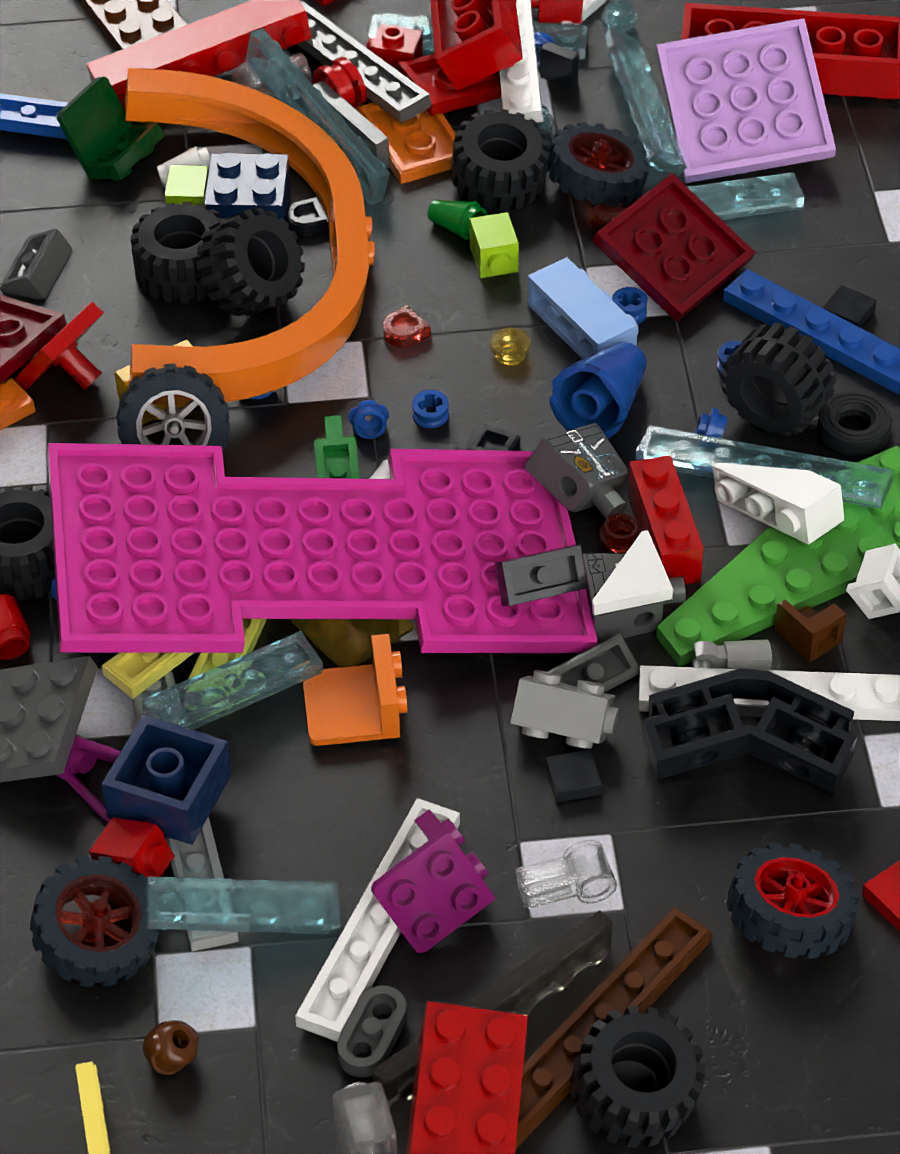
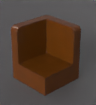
(810, 632)

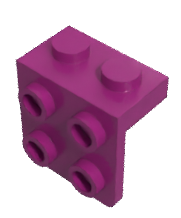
(433, 886)

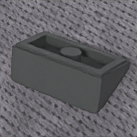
(37, 265)
(603, 664)

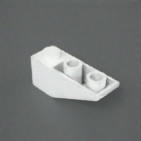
(783, 498)

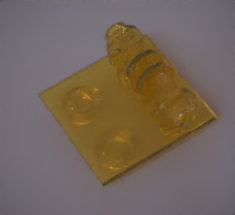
(349, 640)

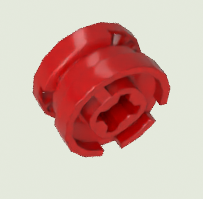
(342, 79)

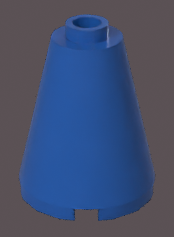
(599, 388)

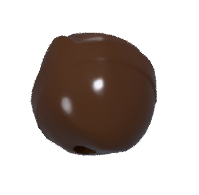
(170, 1046)

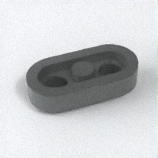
(369, 1034)

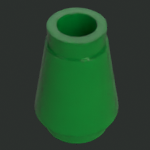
(455, 215)

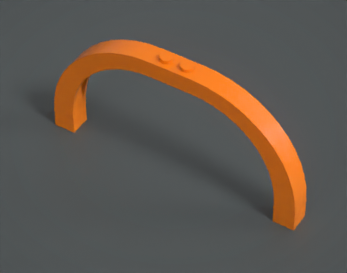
(305, 345)

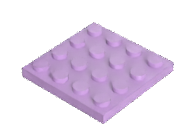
(745, 100)

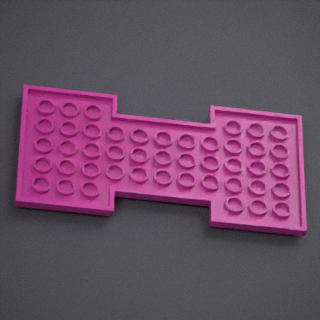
(175, 554)

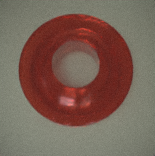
(619, 532)

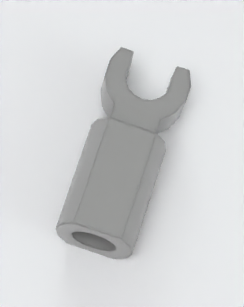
(733, 655)

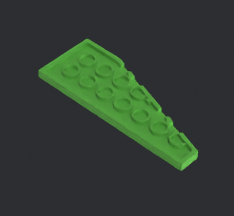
(781, 568)

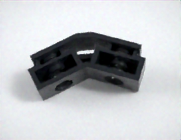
(704, 726)

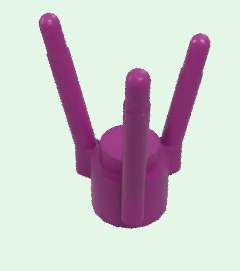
(82, 759)

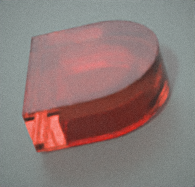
(405, 328)

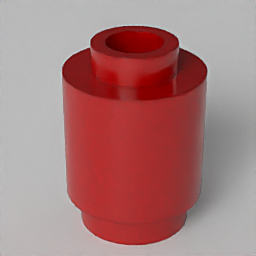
(13, 629)

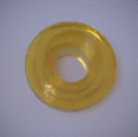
(510, 345)

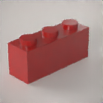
(664, 511)

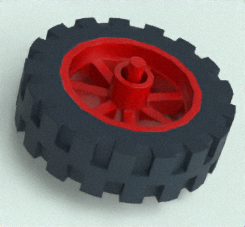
(797, 885)

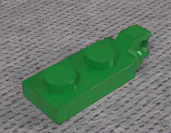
(336, 454)

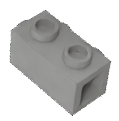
(577, 712)

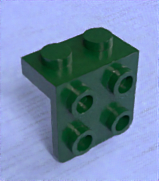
(102, 136)

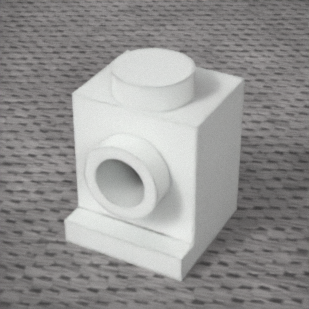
(878, 582)

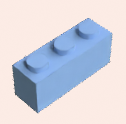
(578, 309)

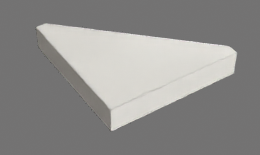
(635, 580)

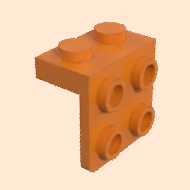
(357, 700)

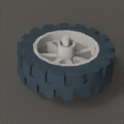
(168, 382)

